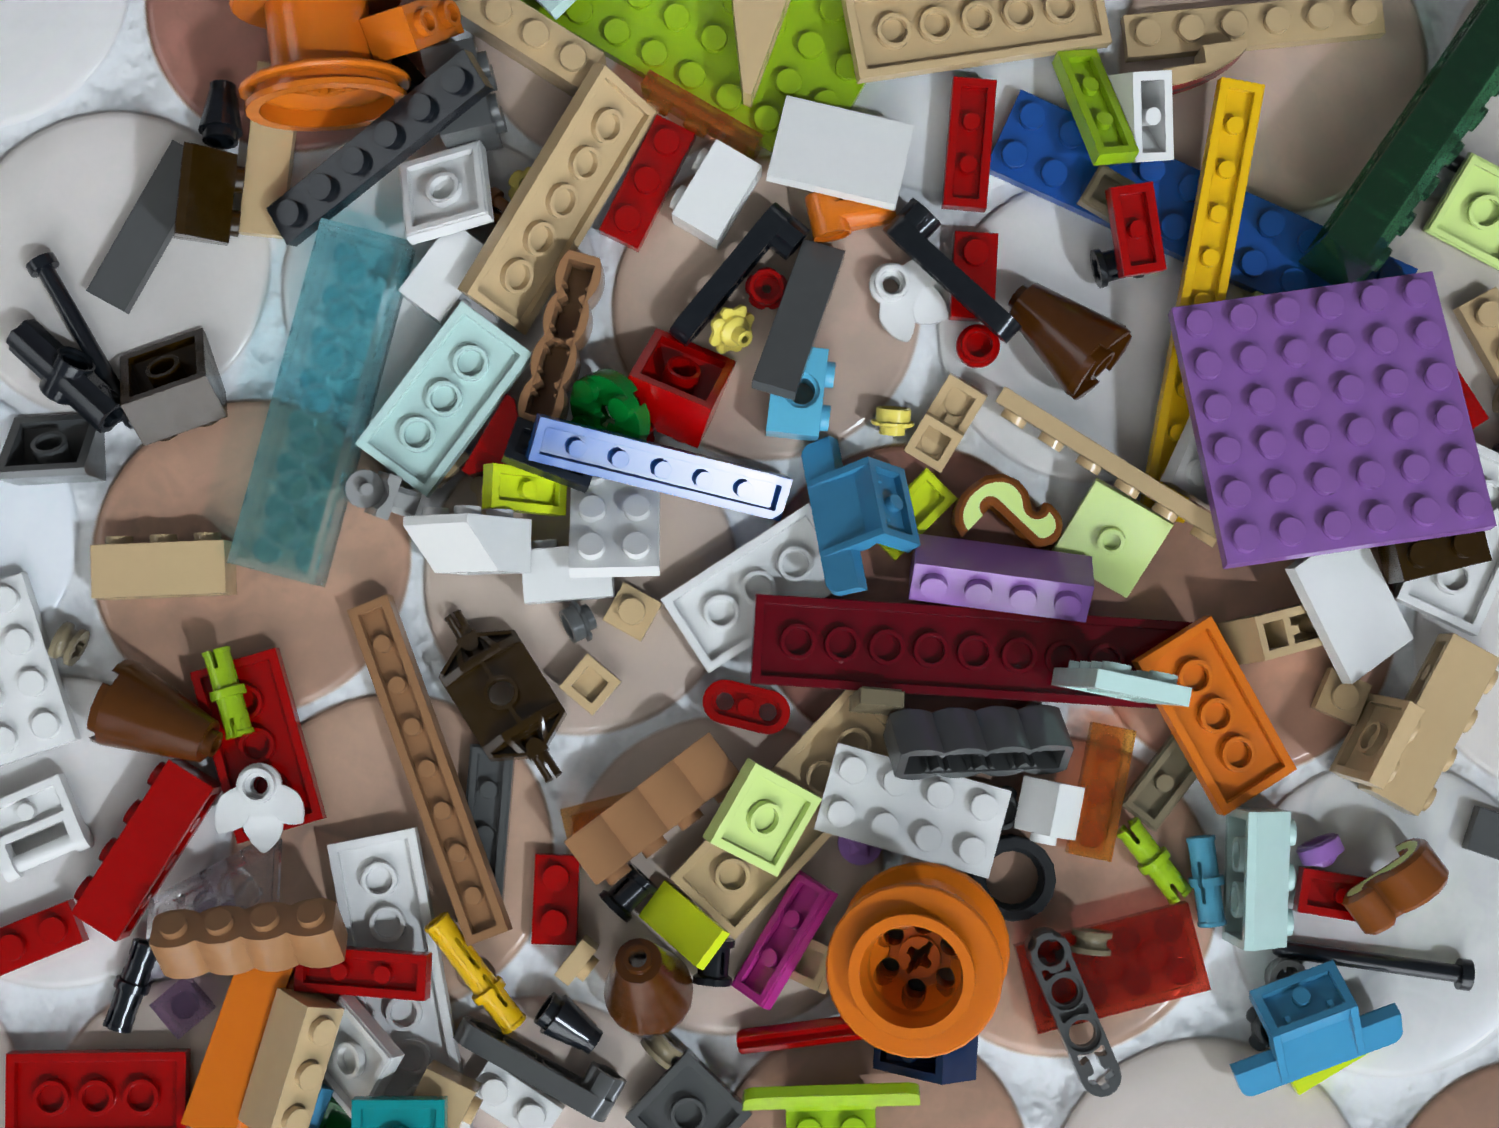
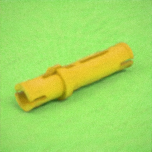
(486, 988)

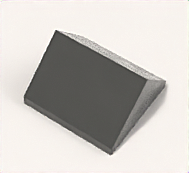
(52, 451)

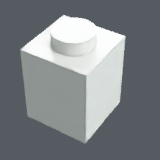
(1049, 810)

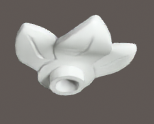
(913, 301)
(259, 813)

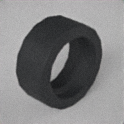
(1045, 883)

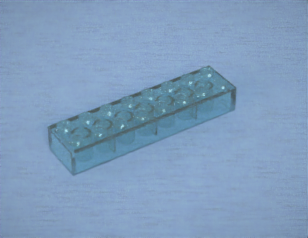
(322, 402)

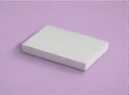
(840, 153)
(1350, 610)

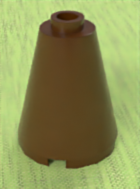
(1068, 337)
(151, 717)
(647, 988)

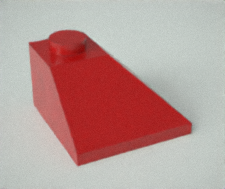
(680, 386)

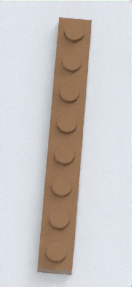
(429, 770)

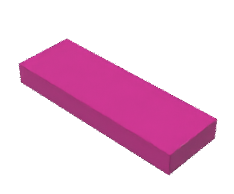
(784, 940)

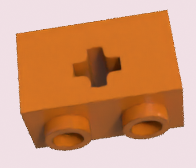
(410, 27)

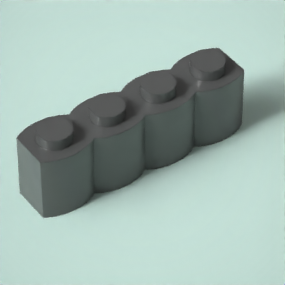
(975, 742)

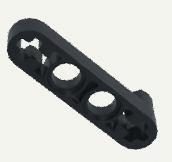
(774, 230)
(911, 233)

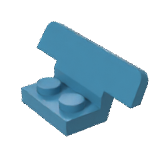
(854, 511)
(1311, 1028)

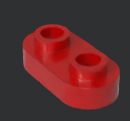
(746, 706)

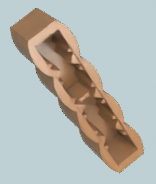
(567, 329)
(652, 809)
(238, 939)

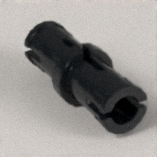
(131, 987)

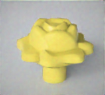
(731, 329)

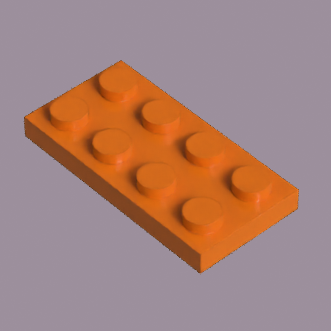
(1225, 725)

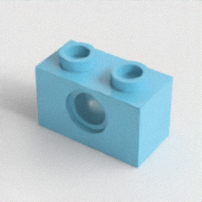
(806, 420)

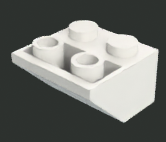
(472, 541)

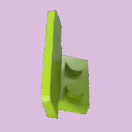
(831, 1104)

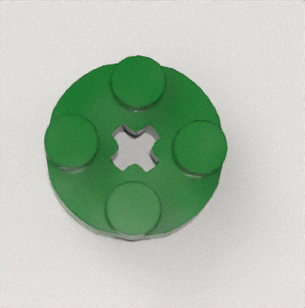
(615, 391)

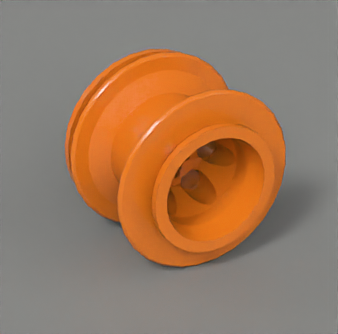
(318, 66)
(927, 905)

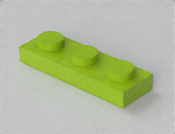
(1095, 107)

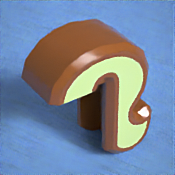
(1012, 505)
(1397, 887)

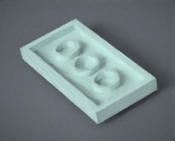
(444, 399)
(1120, 682)

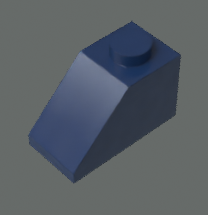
(942, 1069)

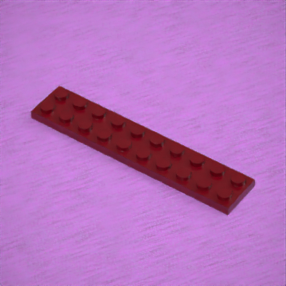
(938, 648)

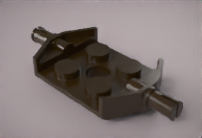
(509, 730)

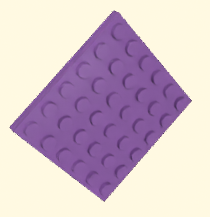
(1330, 420)

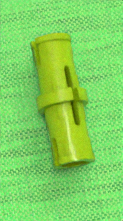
(228, 692)
(1154, 860)

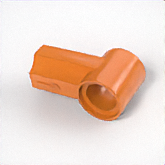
(837, 218)

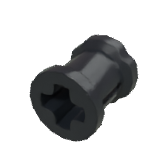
(1104, 267)
(628, 893)
(716, 971)

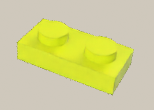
(521, 491)

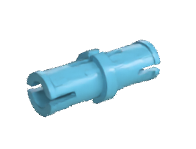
(1206, 881)

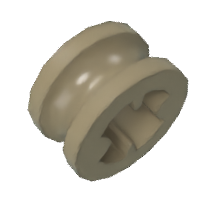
(68, 643)
(1091, 941)
(662, 1049)

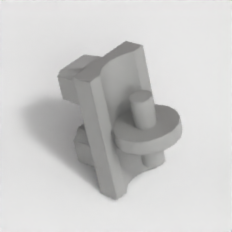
(380, 494)

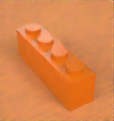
(234, 1049)

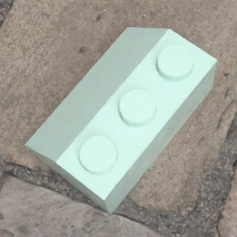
(1258, 878)

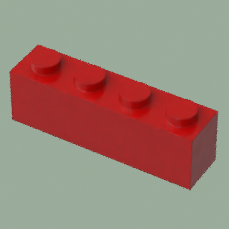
(146, 848)

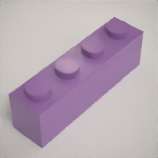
(1001, 578)

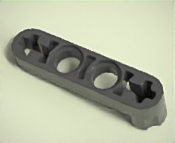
(1069, 1012)
(590, 1095)

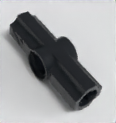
(66, 375)

